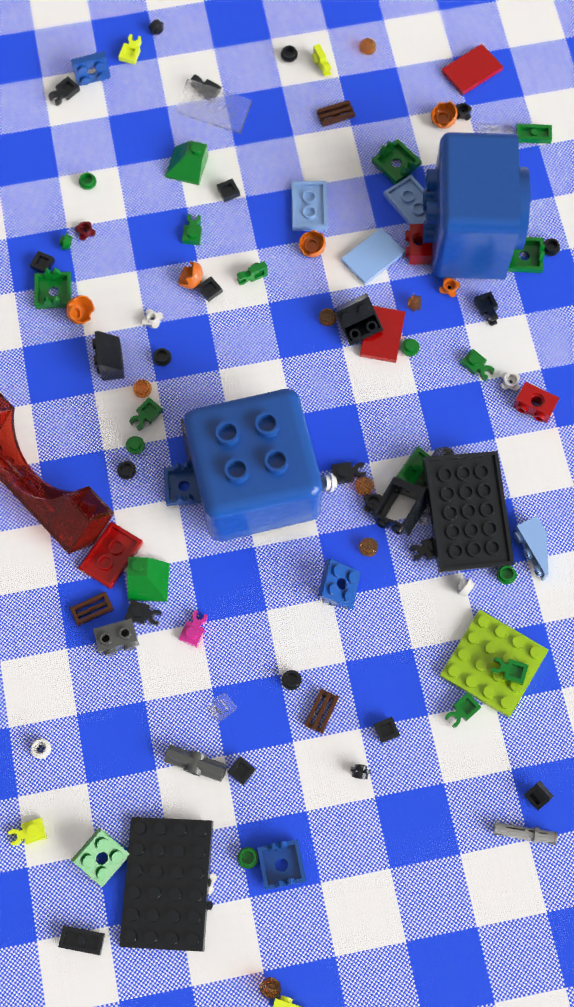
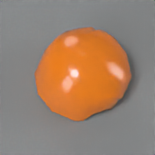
(444, 115)
(312, 244)
(191, 276)
(79, 309)

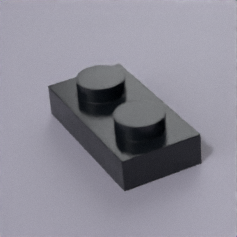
(81, 940)

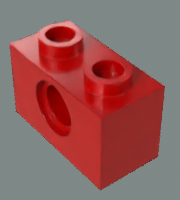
(421, 253)
(531, 393)

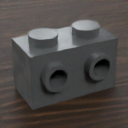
(116, 637)

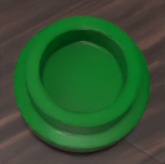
(87, 181)
(65, 241)
(410, 347)
(135, 445)
(506, 574)
(247, 858)

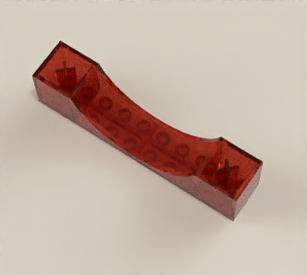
(69, 516)

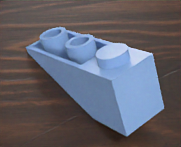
(534, 541)

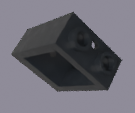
(406, 489)

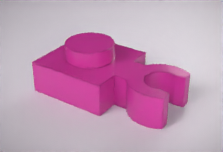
(193, 631)

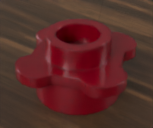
(82, 227)

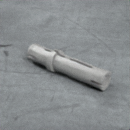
(532, 834)

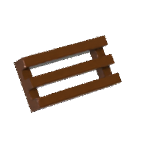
(335, 110)
(94, 615)
(328, 696)

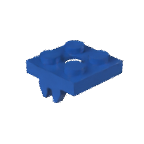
(83, 64)
(173, 477)
(329, 589)
(283, 850)

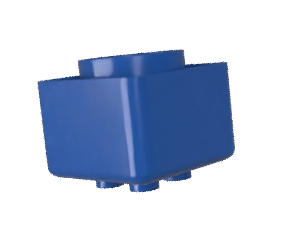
(476, 205)
(254, 464)

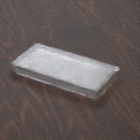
(214, 106)

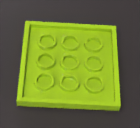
(474, 658)

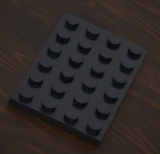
(468, 511)
(167, 884)

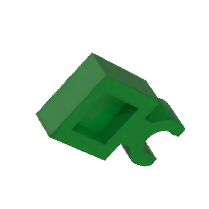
(192, 232)
(254, 272)
(476, 363)
(148, 412)
(513, 670)
(465, 709)

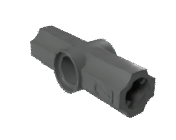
(195, 763)

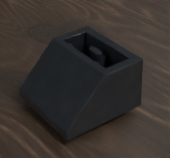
(358, 319)
(108, 356)

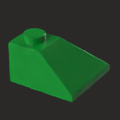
(188, 162)
(147, 579)

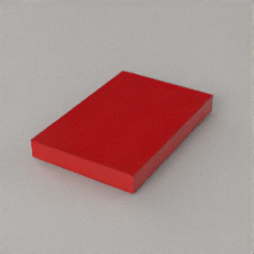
(472, 69)
(385, 344)
(110, 555)

